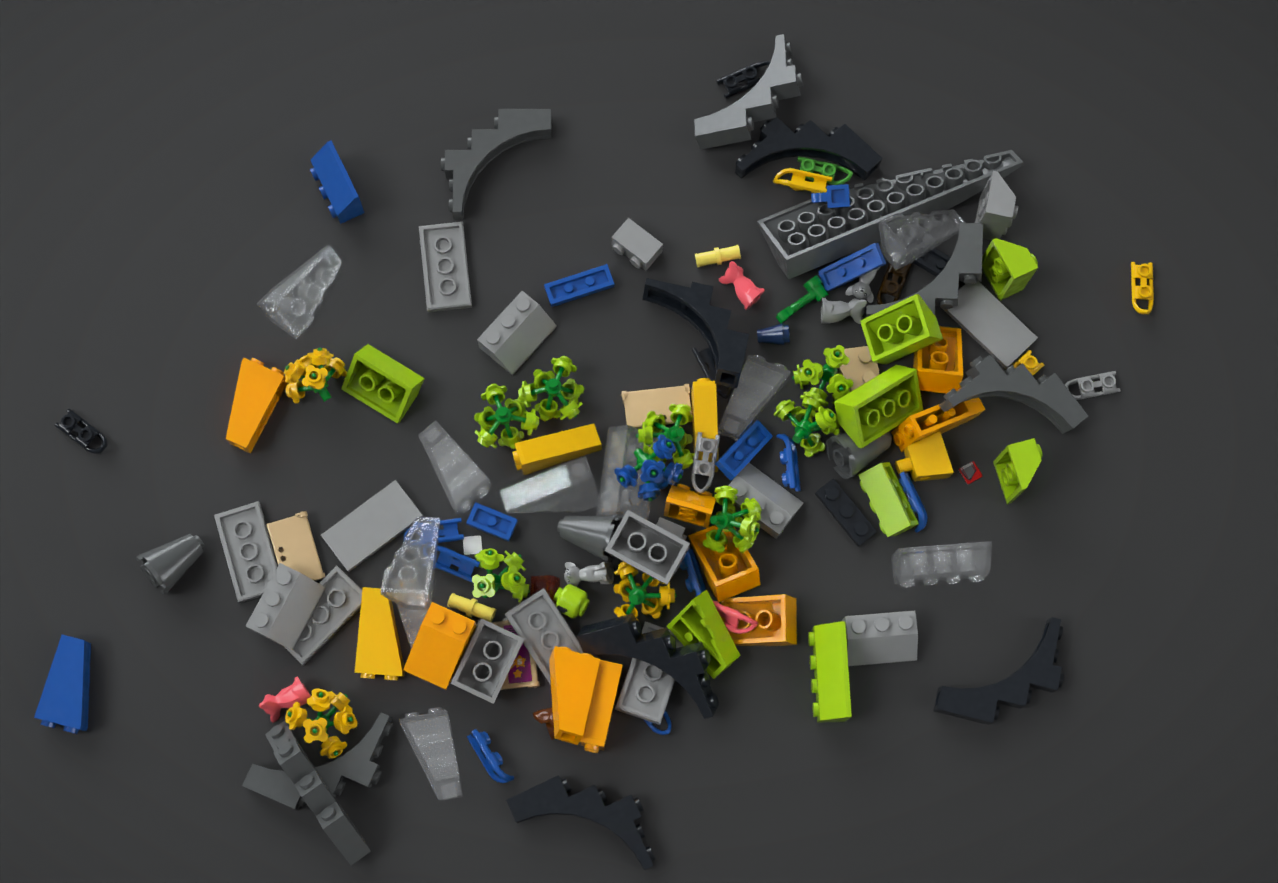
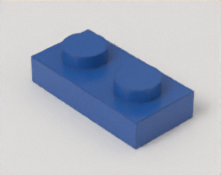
(492, 522)

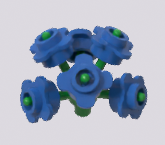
(653, 473)

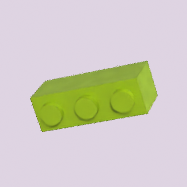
(888, 499)

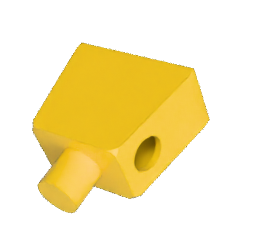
(926, 459)

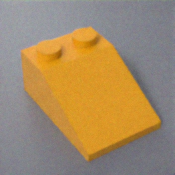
(941, 363)
(689, 505)
(728, 571)
(775, 620)
(439, 645)

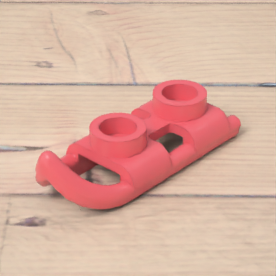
(733, 617)

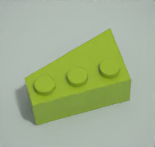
(703, 624)

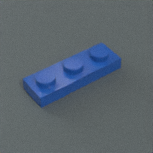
(852, 267)
(579, 285)
(743, 450)

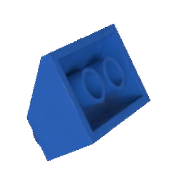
(335, 184)

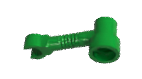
(815, 291)

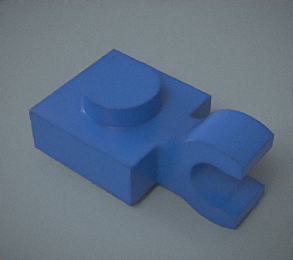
(836, 196)

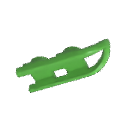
(824, 168)

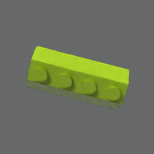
(879, 405)
(830, 672)

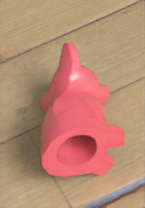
(744, 287)
(285, 699)

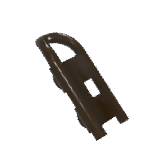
(891, 286)

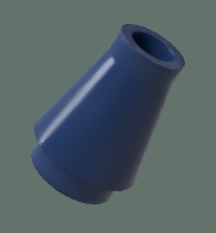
(775, 334)

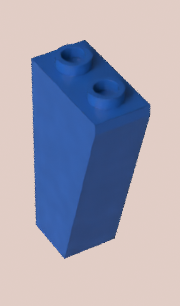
(67, 687)

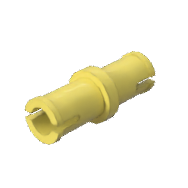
(717, 256)
(471, 607)

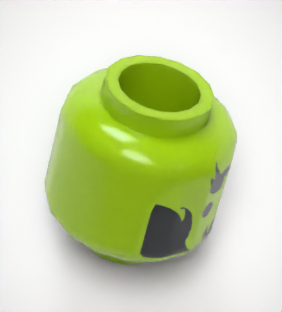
(571, 601)

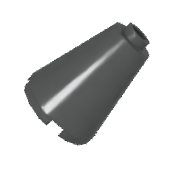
(851, 458)
(590, 533)
(170, 561)

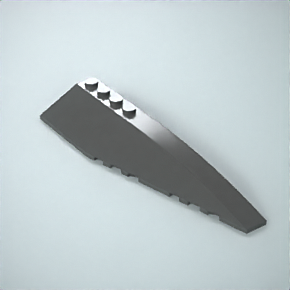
(816, 235)

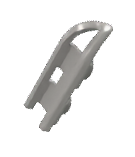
(1087, 386)
(704, 467)

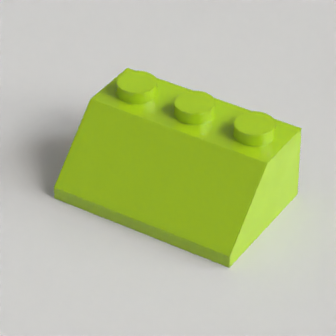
(1008, 267)
(900, 330)
(382, 383)
(1017, 467)

